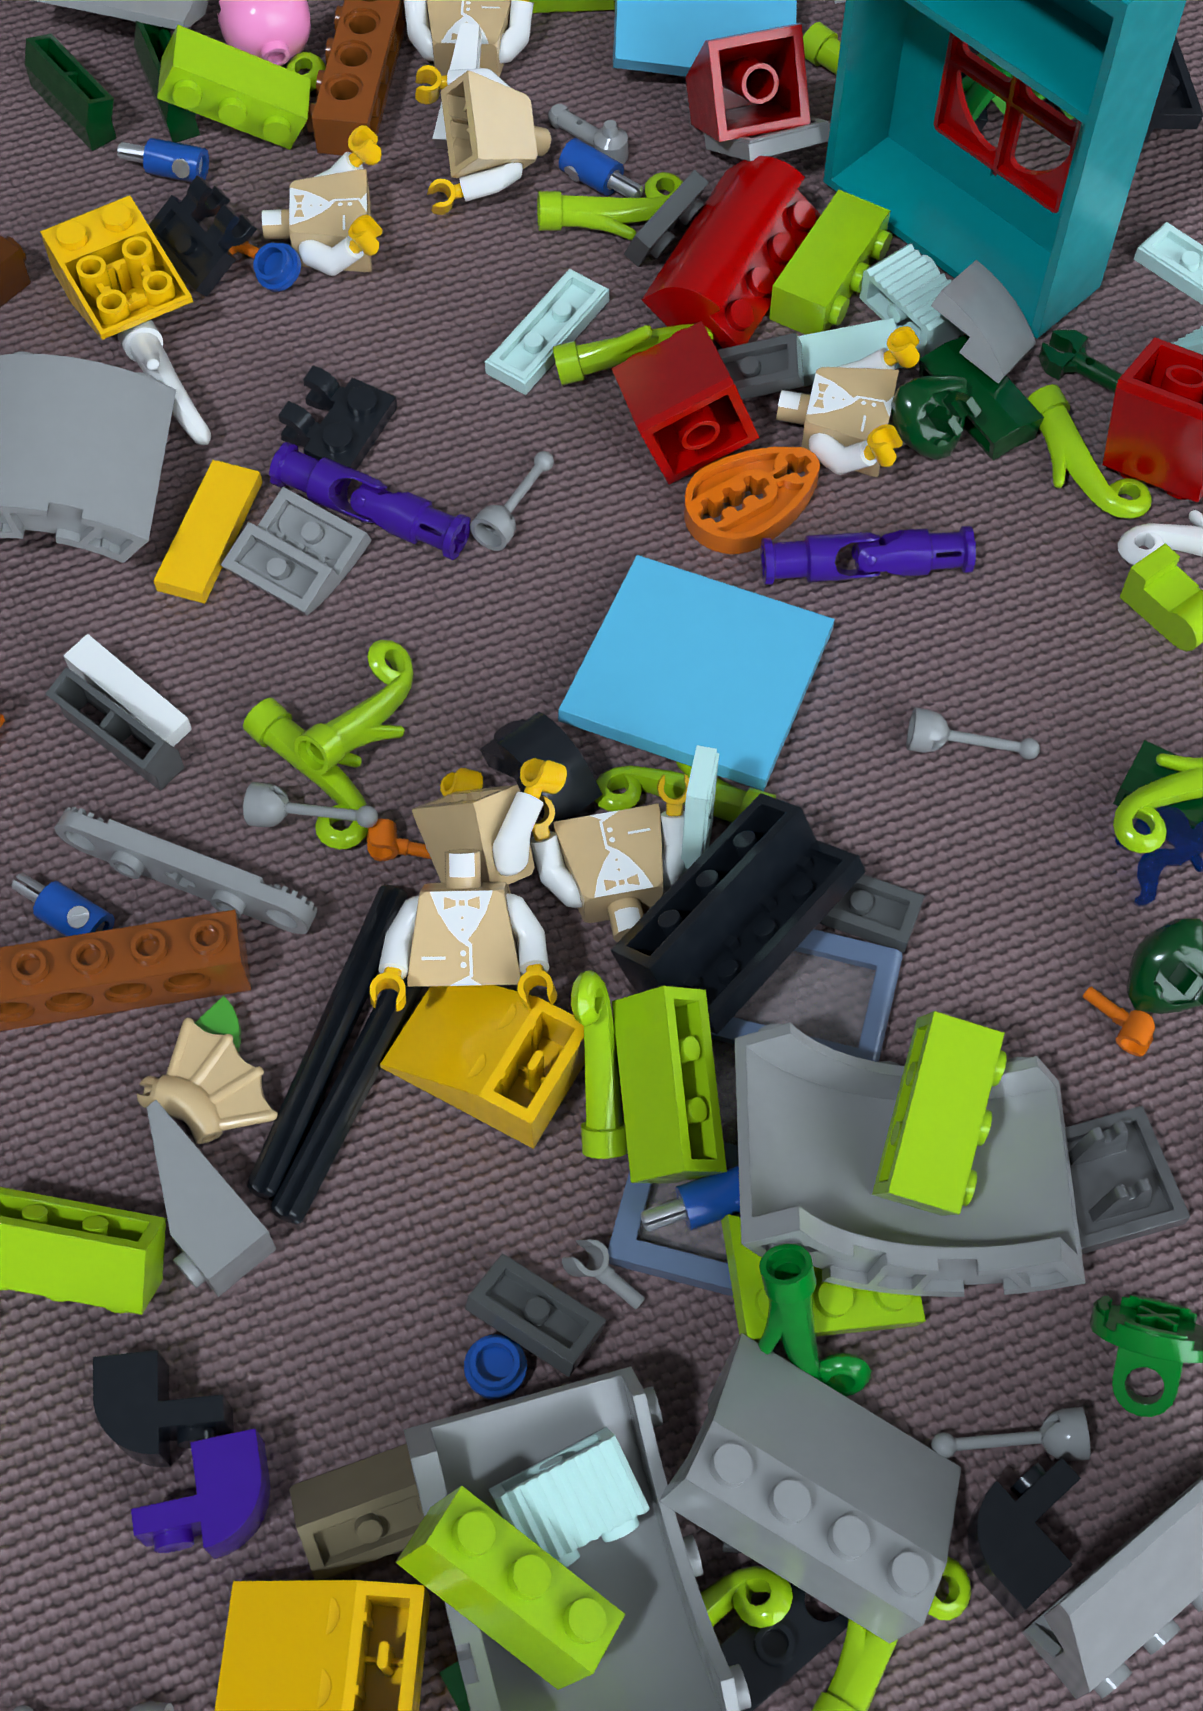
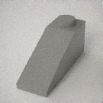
(205, 1216)

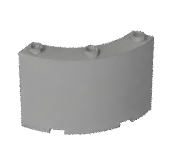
(80, 451)
(812, 1152)
(665, 1643)

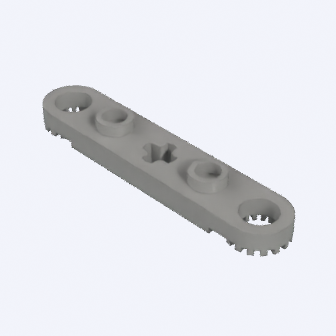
(225, 886)

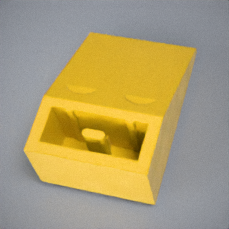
(114, 268)
(491, 1055)
(323, 1646)

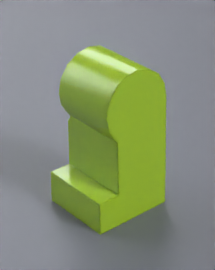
(1166, 598)

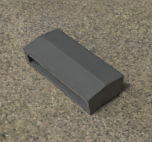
(75, 692)

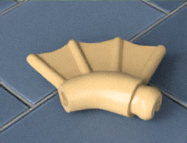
(208, 1085)

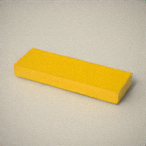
(208, 531)

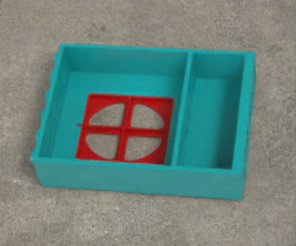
(913, 147)

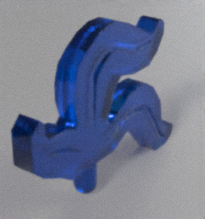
(1187, 845)

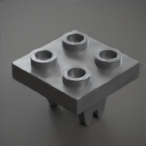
(1121, 1180)

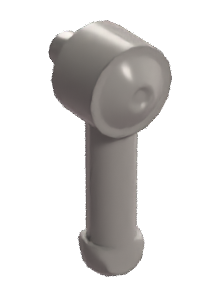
(608, 139)

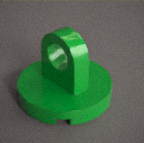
(1149, 1336)

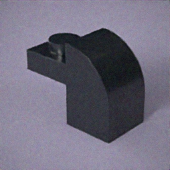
(544, 740)
(141, 1418)
(1007, 1545)

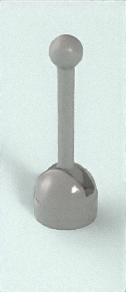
(495, 523)
(930, 731)
(268, 805)
(1062, 1434)

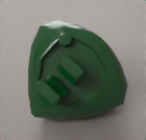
(932, 413)
(1168, 968)

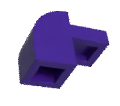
(228, 1504)

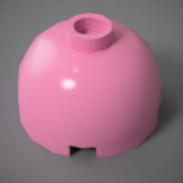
(266, 27)

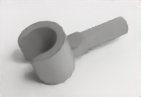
(599, 1268)

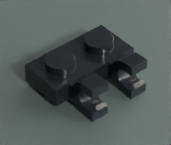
(192, 248)
(350, 427)

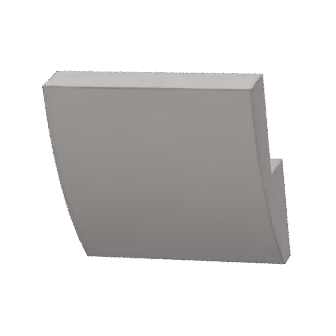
(990, 318)
(296, 552)

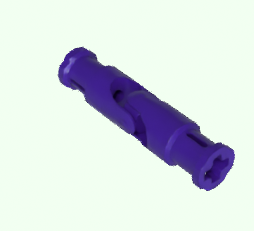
(397, 513)
(898, 553)

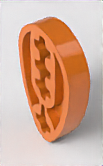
(760, 473)

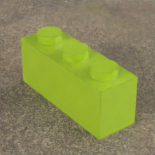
(234, 87)
(830, 264)
(668, 1085)
(940, 1114)
(80, 1251)
(511, 1589)

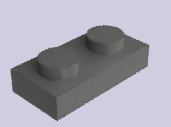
(680, 206)
(765, 365)
(877, 912)
(535, 1314)

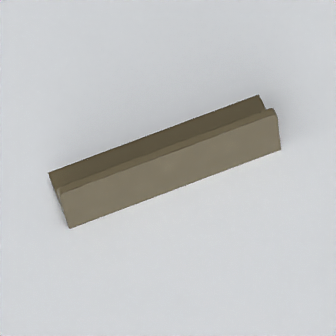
(357, 1512)

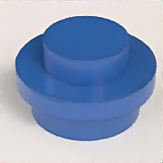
(277, 266)
(495, 1367)

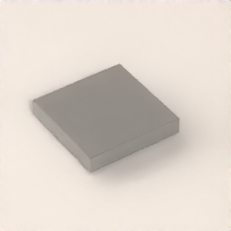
(772, 142)

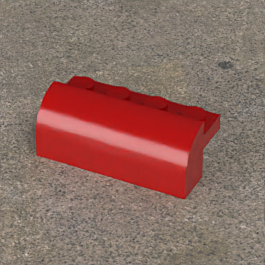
(735, 251)

